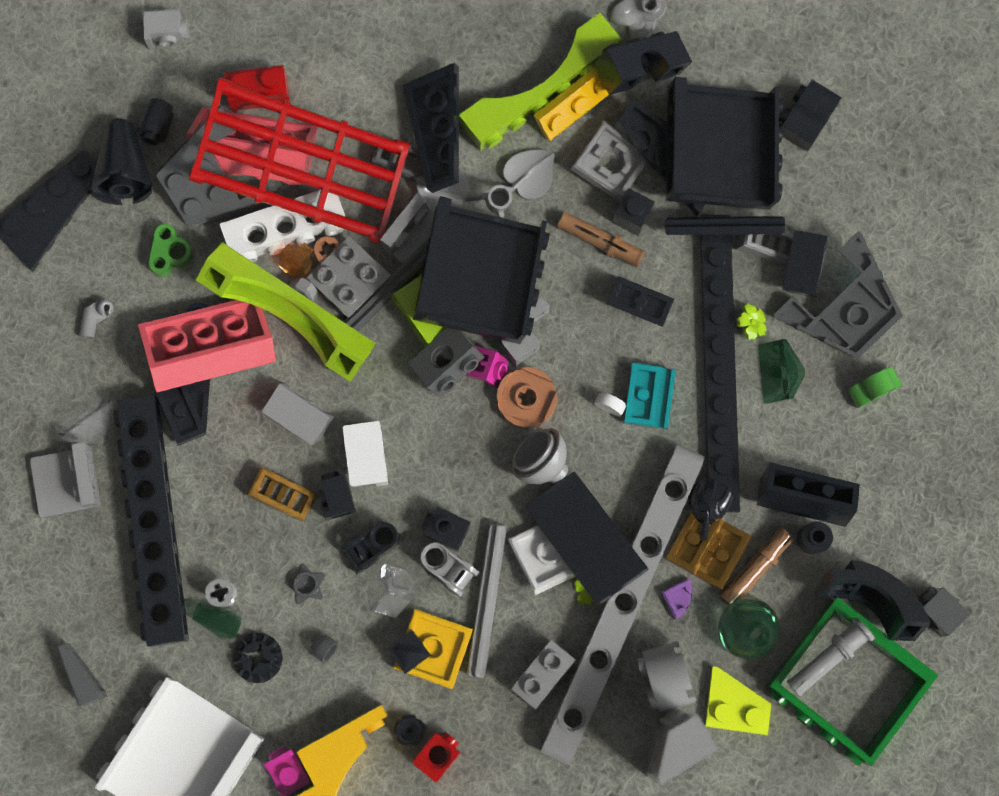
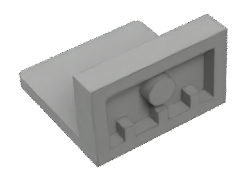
(409, 230)
(65, 481)

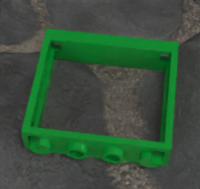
(923, 675)

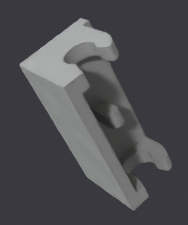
(298, 414)

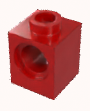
(432, 769)

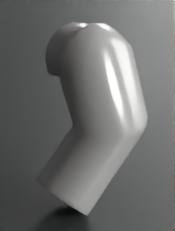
(93, 315)

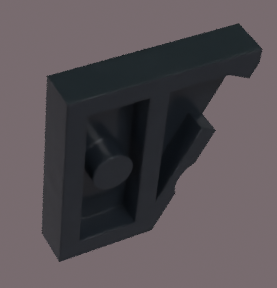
(186, 410)

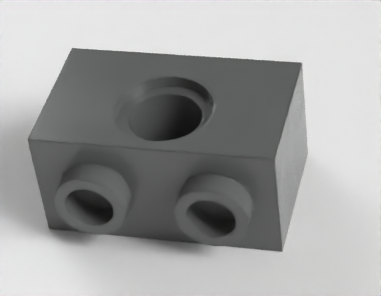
(431, 361)

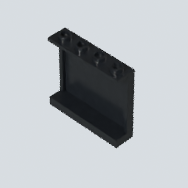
(723, 146)
(481, 273)

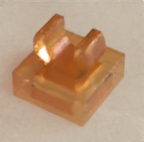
(296, 261)

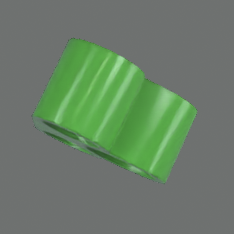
(162, 250)
(874, 387)

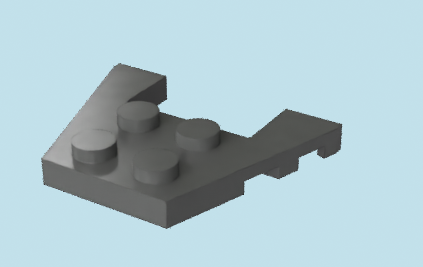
(203, 201)
(857, 314)

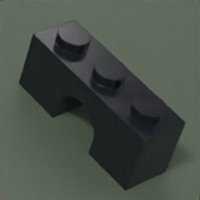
(622, 65)

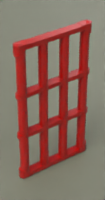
(268, 166)

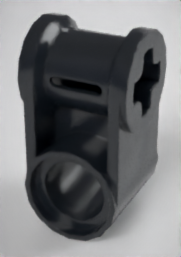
(369, 547)

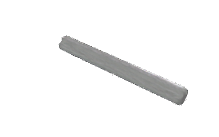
(486, 601)

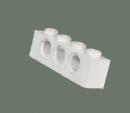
(239, 230)

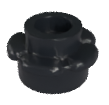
(409, 738)

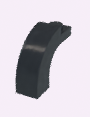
(880, 592)

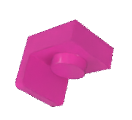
(491, 368)
(287, 770)

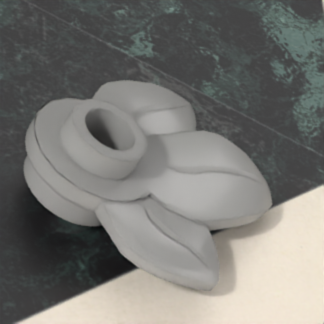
(637, 17)

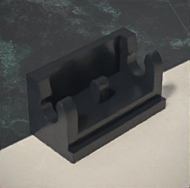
(805, 263)
(640, 301)

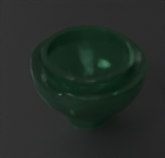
(740, 622)

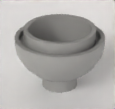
(541, 458)

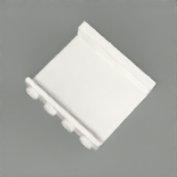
(179, 748)

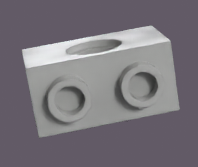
(542, 674)

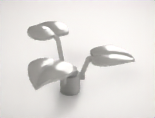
(527, 172)

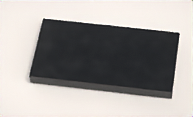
(586, 538)

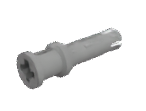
(841, 647)

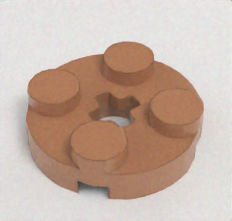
(519, 382)

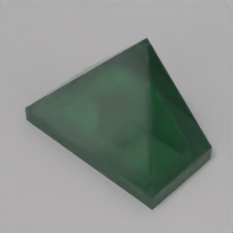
(779, 371)

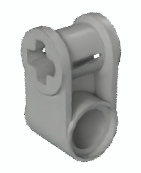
(449, 569)

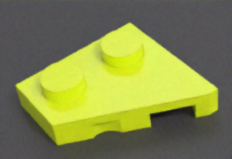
(735, 705)

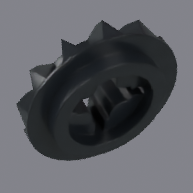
(270, 650)

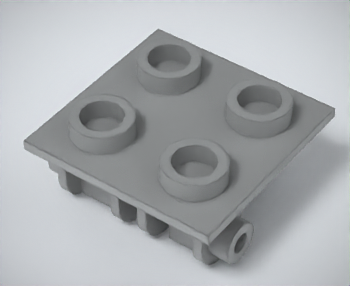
(348, 276)

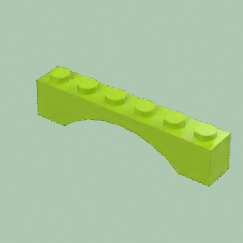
(493, 117)
(240, 279)

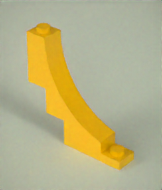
(334, 754)

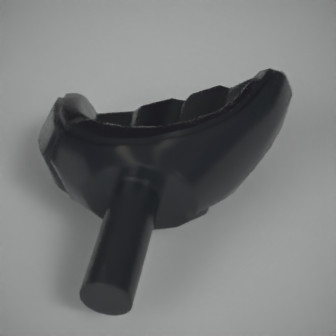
(709, 503)

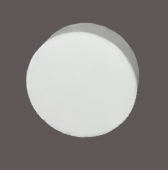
(610, 404)

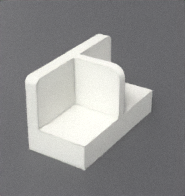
(365, 454)

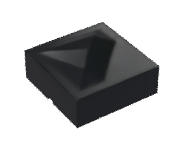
(408, 651)

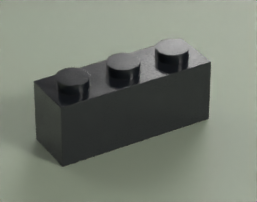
(808, 494)

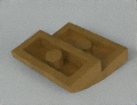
(709, 559)

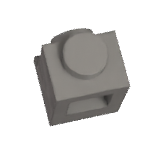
(164, 28)

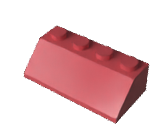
(260, 146)
(206, 344)

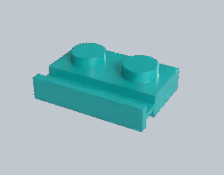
(649, 396)

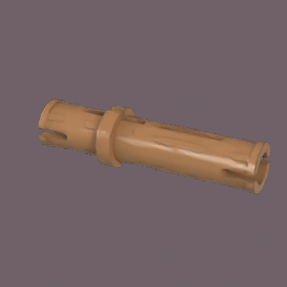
(569, 223)
(761, 562)

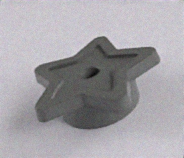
(312, 591)

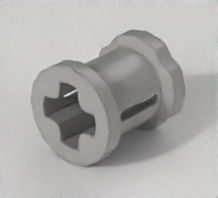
(212, 588)

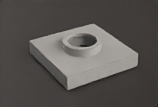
(609, 142)

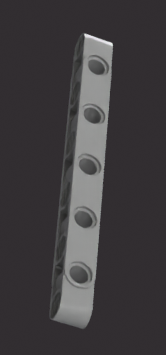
(614, 624)

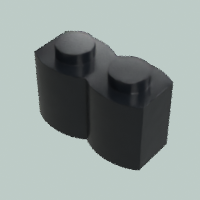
(809, 114)

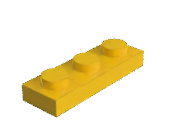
(571, 104)

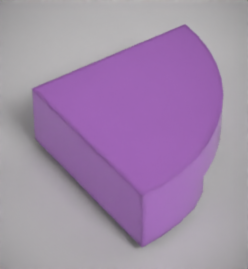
(678, 598)

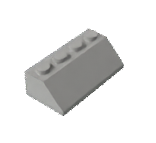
(677, 745)

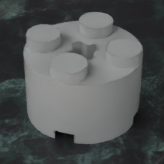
(667, 677)

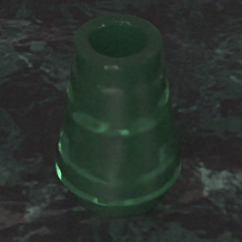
(218, 620)

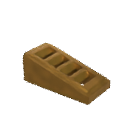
(257, 482)

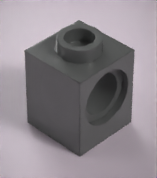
(943, 610)

